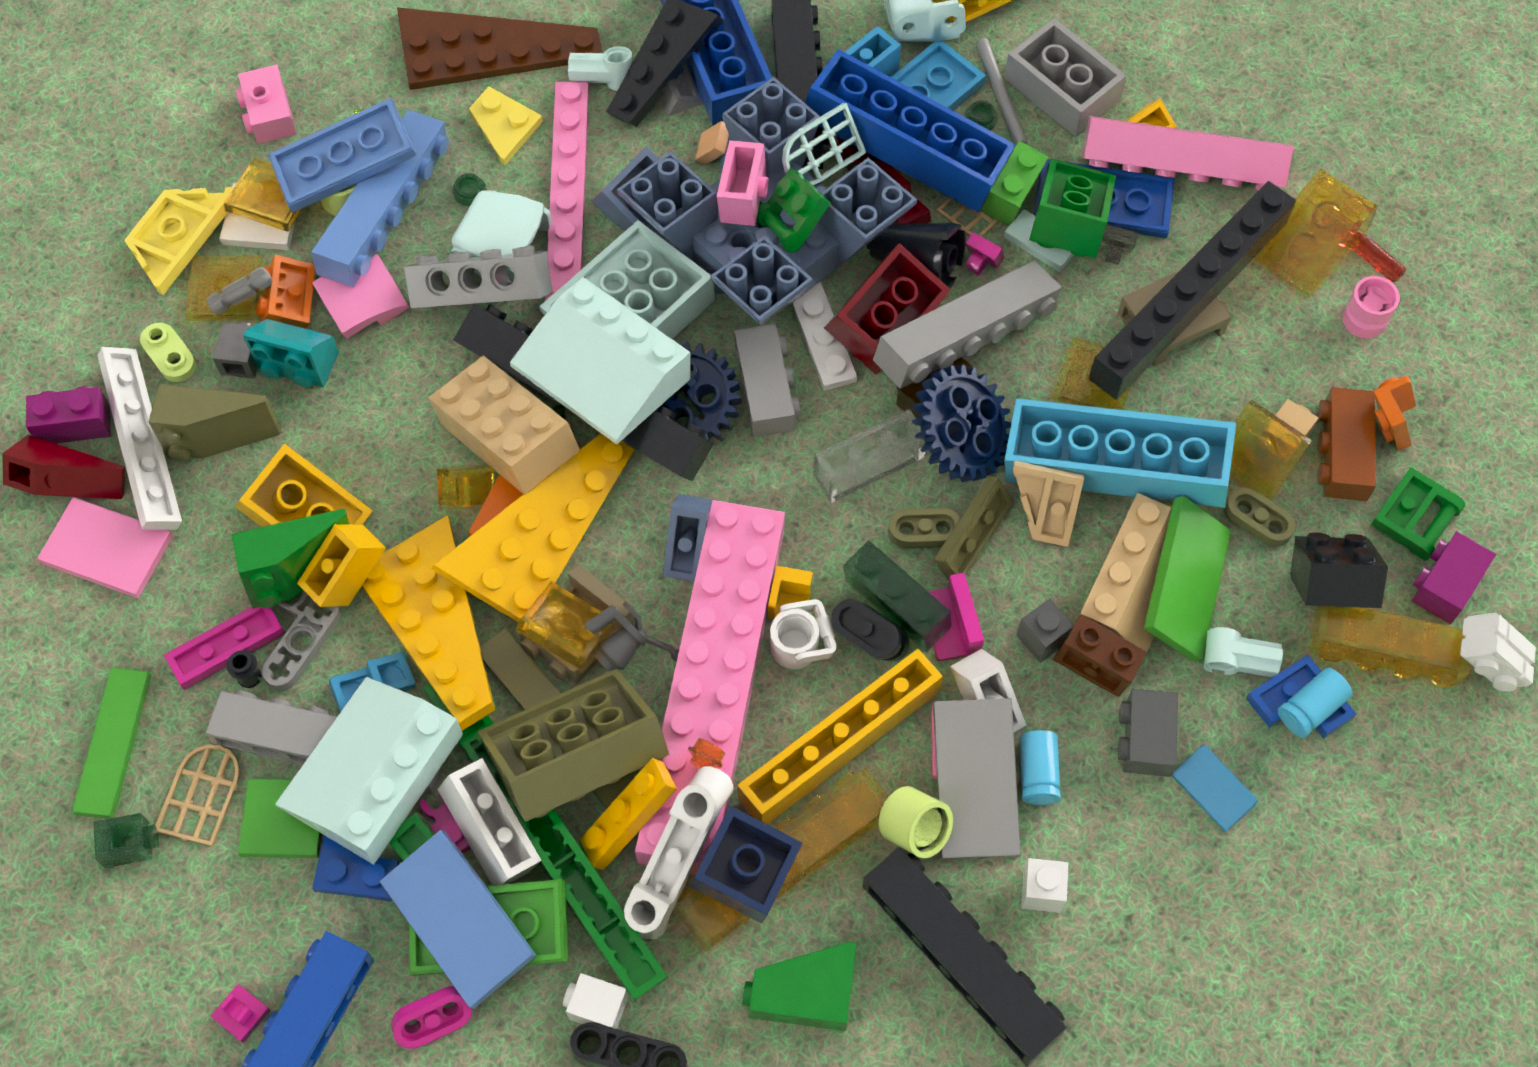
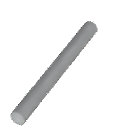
(1000, 91)

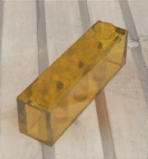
(1390, 643)

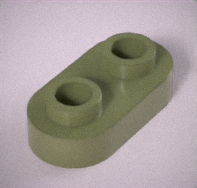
(1260, 516)
(924, 524)

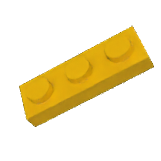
(628, 814)

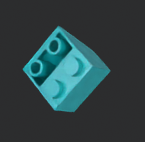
(291, 352)

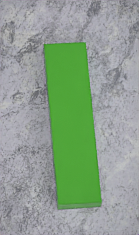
(111, 743)

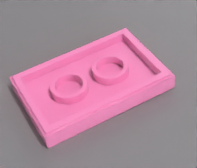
(104, 547)

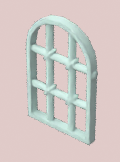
(835, 150)

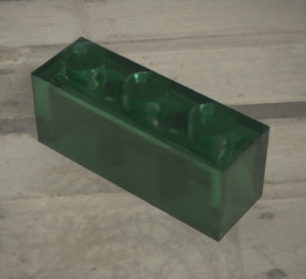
(897, 595)

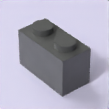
(1149, 732)

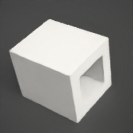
(1044, 885)
(595, 1001)

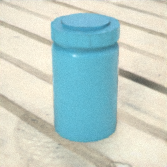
(1315, 702)
(1039, 767)

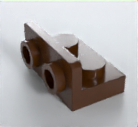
(1100, 656)

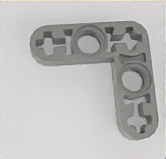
(304, 624)

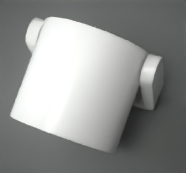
(796, 634)

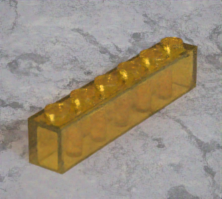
(824, 829)

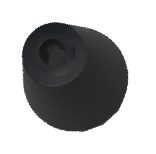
(933, 244)

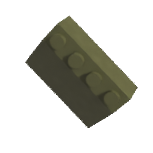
(573, 744)

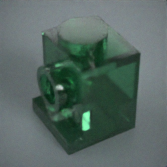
(112, 835)

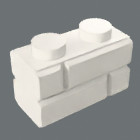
(1498, 651)

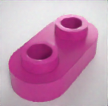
(431, 1017)

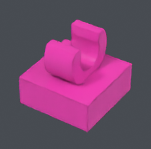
(982, 252)
(240, 1013)

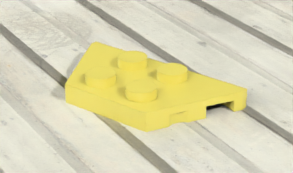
(175, 232)

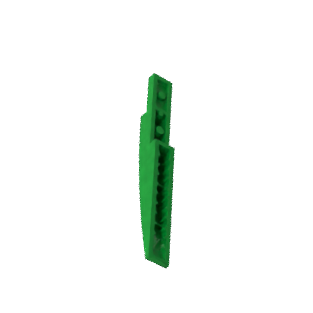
(585, 890)

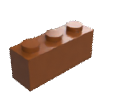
(1347, 444)

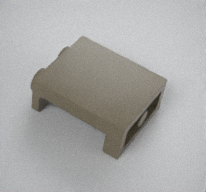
(1212, 318)
(596, 594)

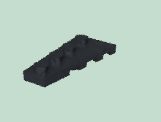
(668, 45)

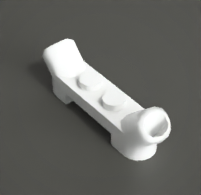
(677, 852)

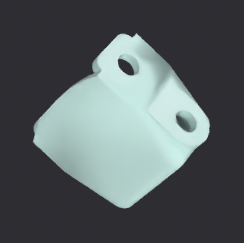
(925, 20)
(500, 223)

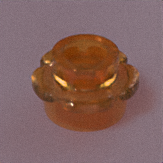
(706, 754)

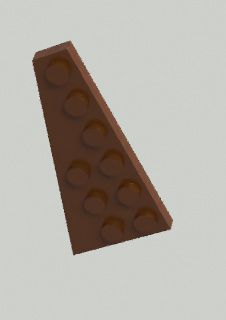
(465, 47)

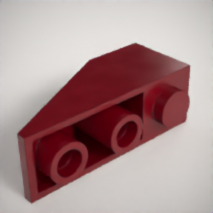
(60, 471)

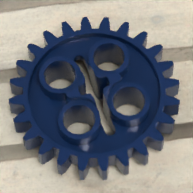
(708, 377)
(962, 423)

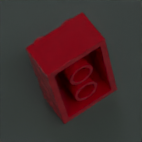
(888, 298)

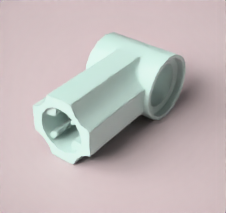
(600, 67)
(1235, 654)

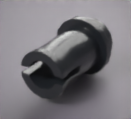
(243, 667)

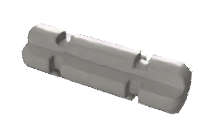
(239, 290)

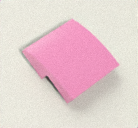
(370, 300)

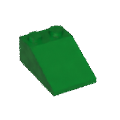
(1073, 208)
(278, 554)

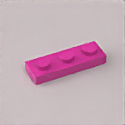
(212, 649)

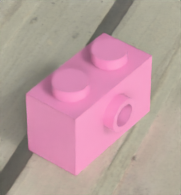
(266, 104)
(742, 183)

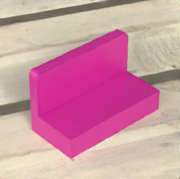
(965, 634)

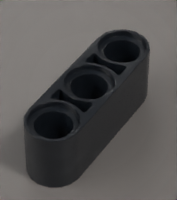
(616, 1040)

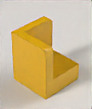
(788, 587)

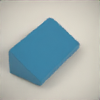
(1215, 788)

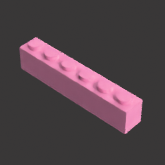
(1186, 152)

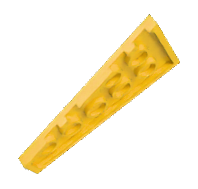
(536, 535)
(433, 620)

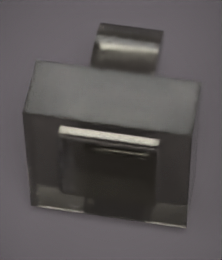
(1118, 240)

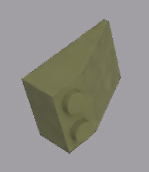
(209, 421)

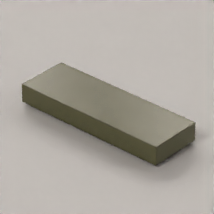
(974, 528)

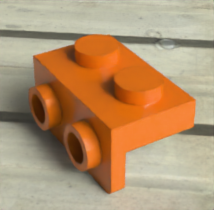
(1393, 399)

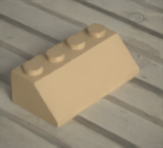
(1129, 572)

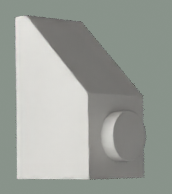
(986, 678)

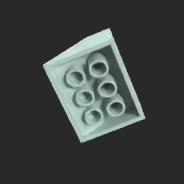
(648, 279)
(602, 360)
(371, 768)

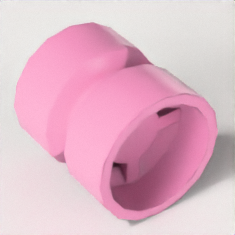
(1370, 307)

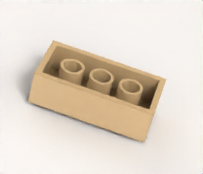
(504, 424)

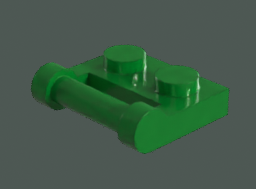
(801, 202)
(1409, 504)

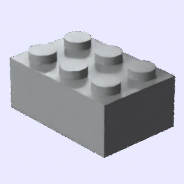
(1064, 76)

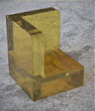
(464, 485)

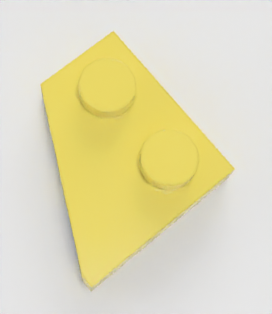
(504, 122)

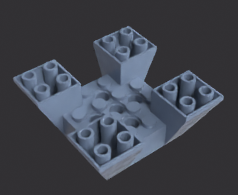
(748, 258)

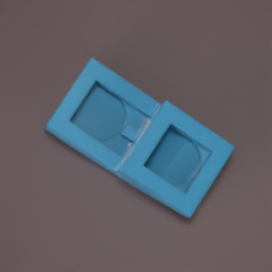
(389, 670)

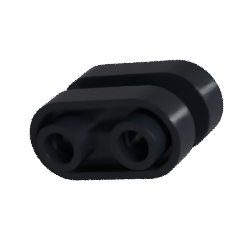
(870, 630)

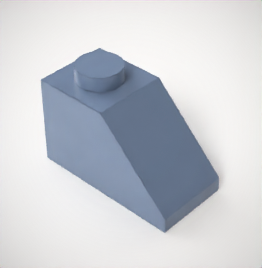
(686, 536)

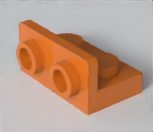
(290, 294)

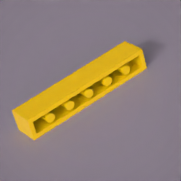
(839, 738)

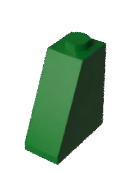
(804, 989)

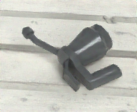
(621, 646)

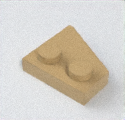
(1049, 501)

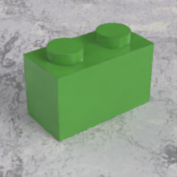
(1014, 183)

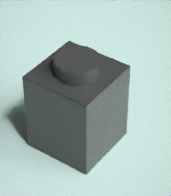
(1044, 630)

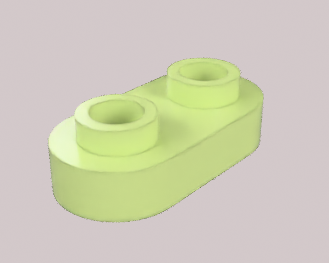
(166, 350)

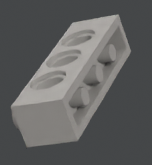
(428, 289)

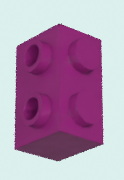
(68, 415)
(1453, 576)

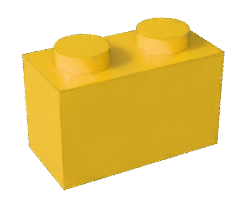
(341, 565)

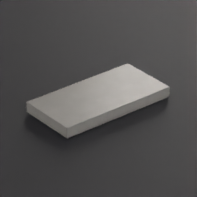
(977, 776)

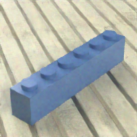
(378, 205)

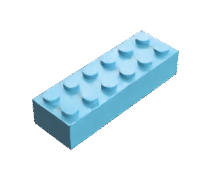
(1125, 450)

